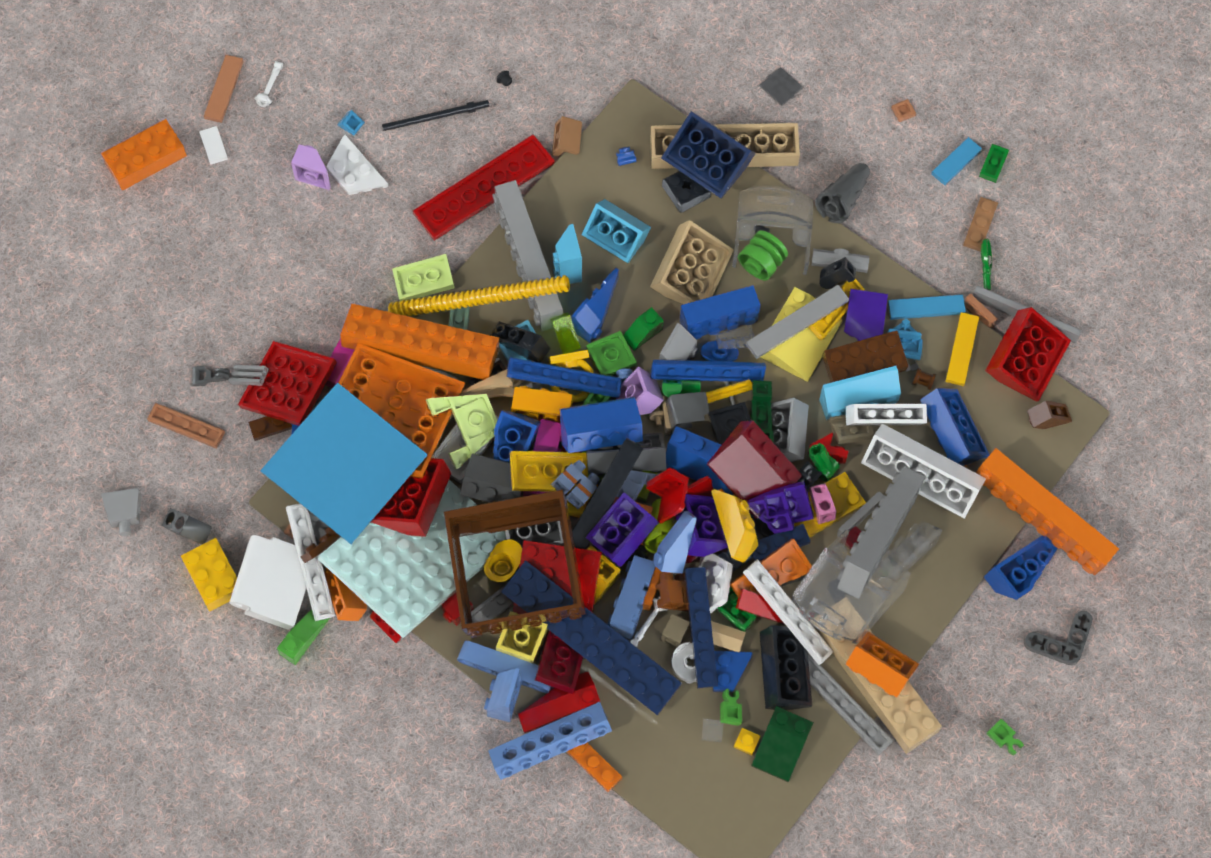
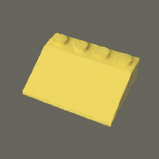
(804, 350)

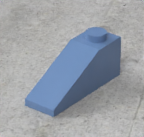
(674, 547)

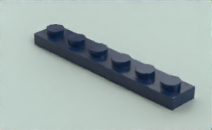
(701, 627)

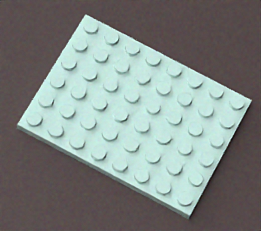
(407, 574)

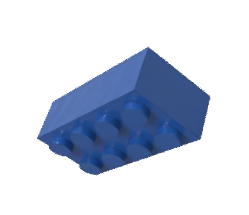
(720, 312)

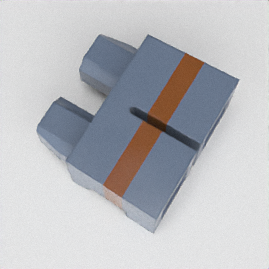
(585, 485)

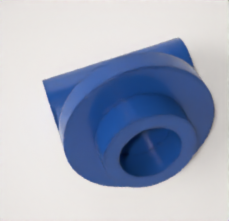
(625, 156)

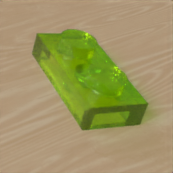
(565, 333)

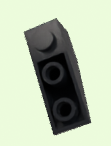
(523, 342)

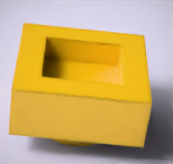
(747, 741)

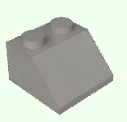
(679, 346)

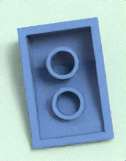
(504, 695)

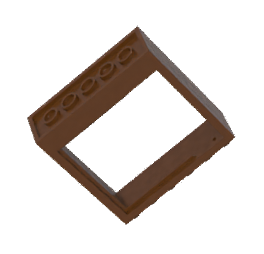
(506, 516)

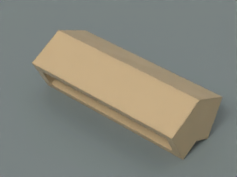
(727, 637)

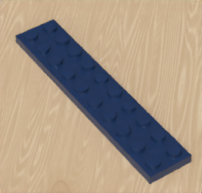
(595, 640)

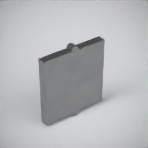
(781, 86)

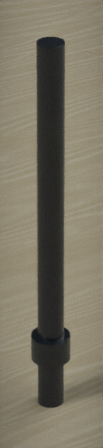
(470, 107)

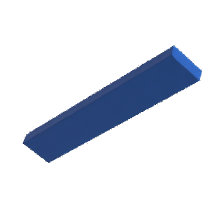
(707, 370)
(564, 377)

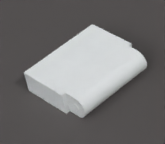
(270, 582)

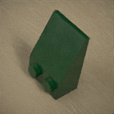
(782, 744)

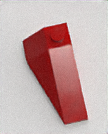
(559, 704)

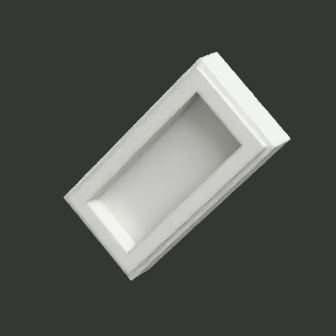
(213, 145)

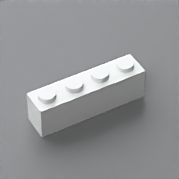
(886, 414)

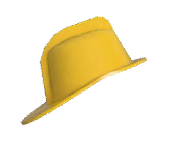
(503, 561)

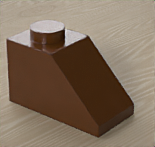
(1048, 415)

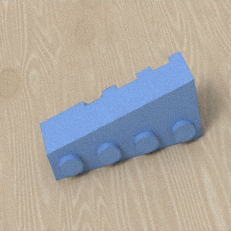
(633, 592)

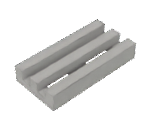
(248, 371)

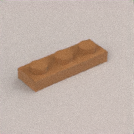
(980, 223)

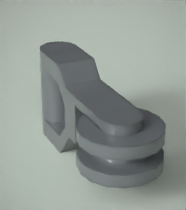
(221, 374)

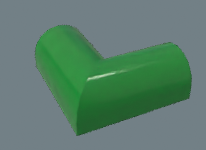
(673, 387)
(739, 618)

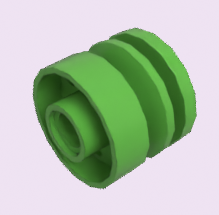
(763, 255)

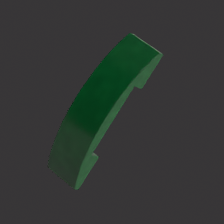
(761, 406)

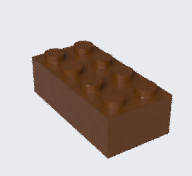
(865, 357)

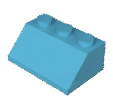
(615, 230)
(568, 257)

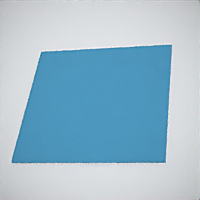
(344, 463)

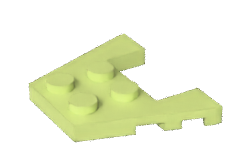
(474, 419)

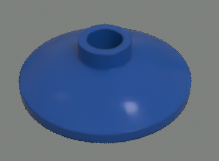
(712, 353)

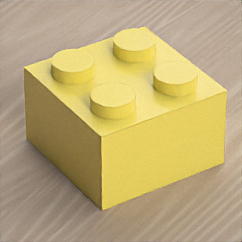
(524, 642)

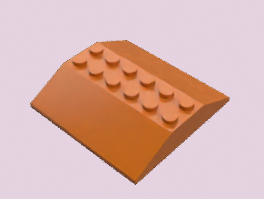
(399, 395)

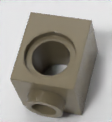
(675, 630)

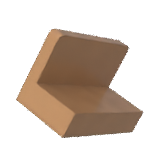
(566, 136)

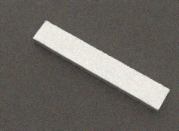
(313, 569)
(788, 612)

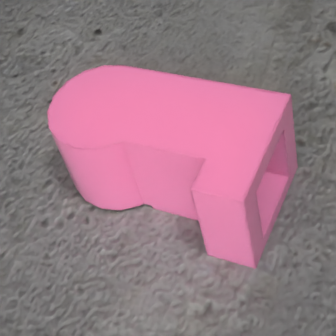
(822, 503)

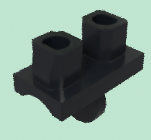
(809, 475)

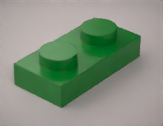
(994, 163)

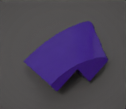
(865, 314)
(783, 507)

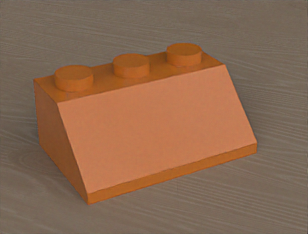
(881, 664)

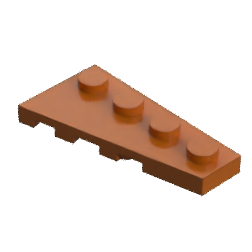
(783, 565)

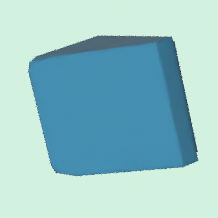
(351, 122)

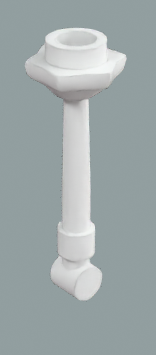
(263, 99)
(639, 635)

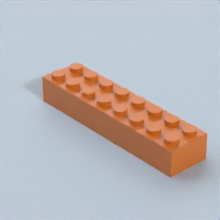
(421, 341)
(1046, 513)

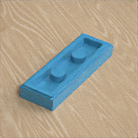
(956, 161)

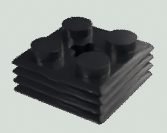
(682, 197)

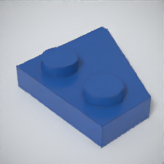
(729, 668)

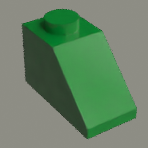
(644, 329)

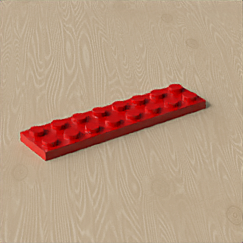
(476, 190)

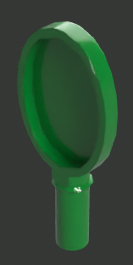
(985, 252)

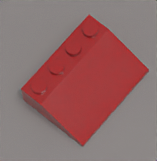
(1028, 354)
(416, 501)

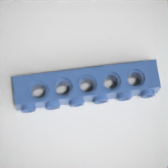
(550, 740)

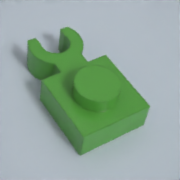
(730, 710)
(1003, 735)

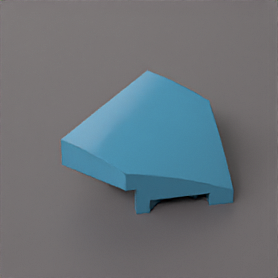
(910, 339)

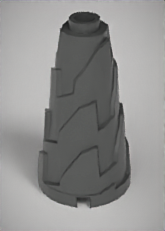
(840, 197)

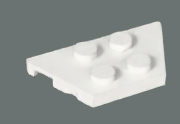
(353, 169)
(718, 579)

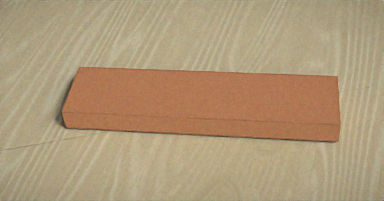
(223, 88)
(186, 425)

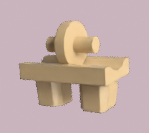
(659, 415)

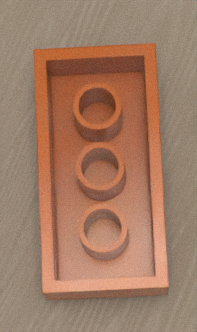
(144, 154)

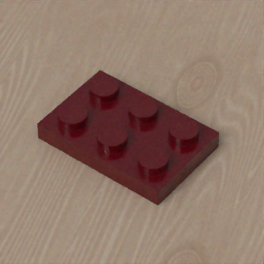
(558, 664)

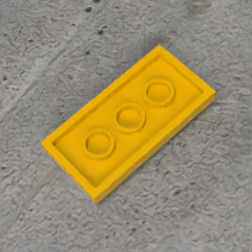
(539, 469)
(845, 499)

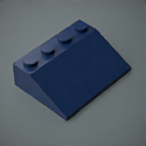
(707, 155)

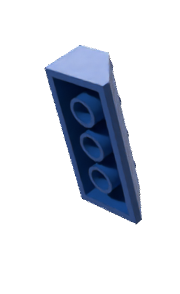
(600, 425)
(954, 426)
(690, 454)

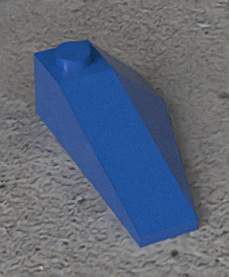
(591, 313)
(513, 433)
(1021, 570)

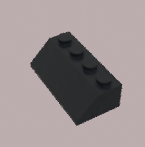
(784, 670)

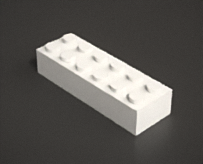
(945, 480)

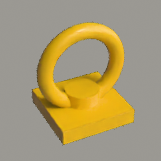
(572, 360)

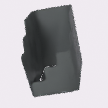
(686, 408)
(191, 529)

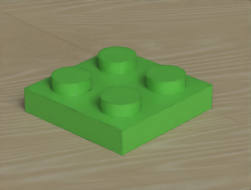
(611, 354)

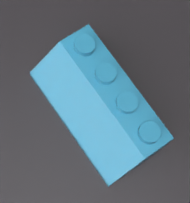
(868, 388)

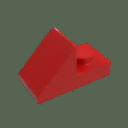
(836, 452)

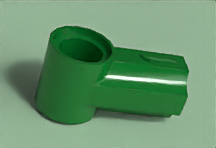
(823, 461)

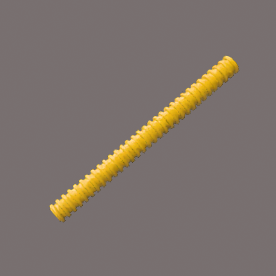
(480, 296)

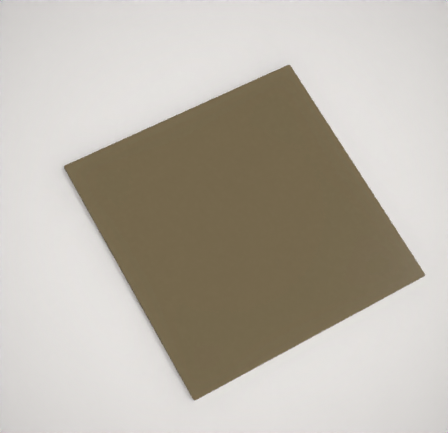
(687, 785)

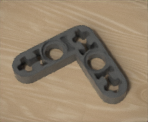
(1070, 645)

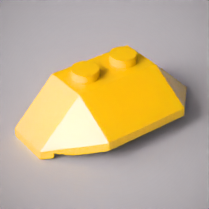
(736, 525)

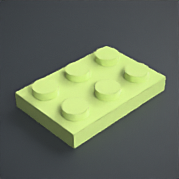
(423, 278)

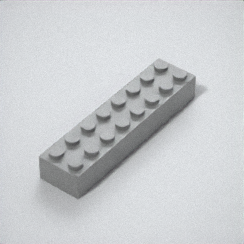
(525, 250)
(879, 532)

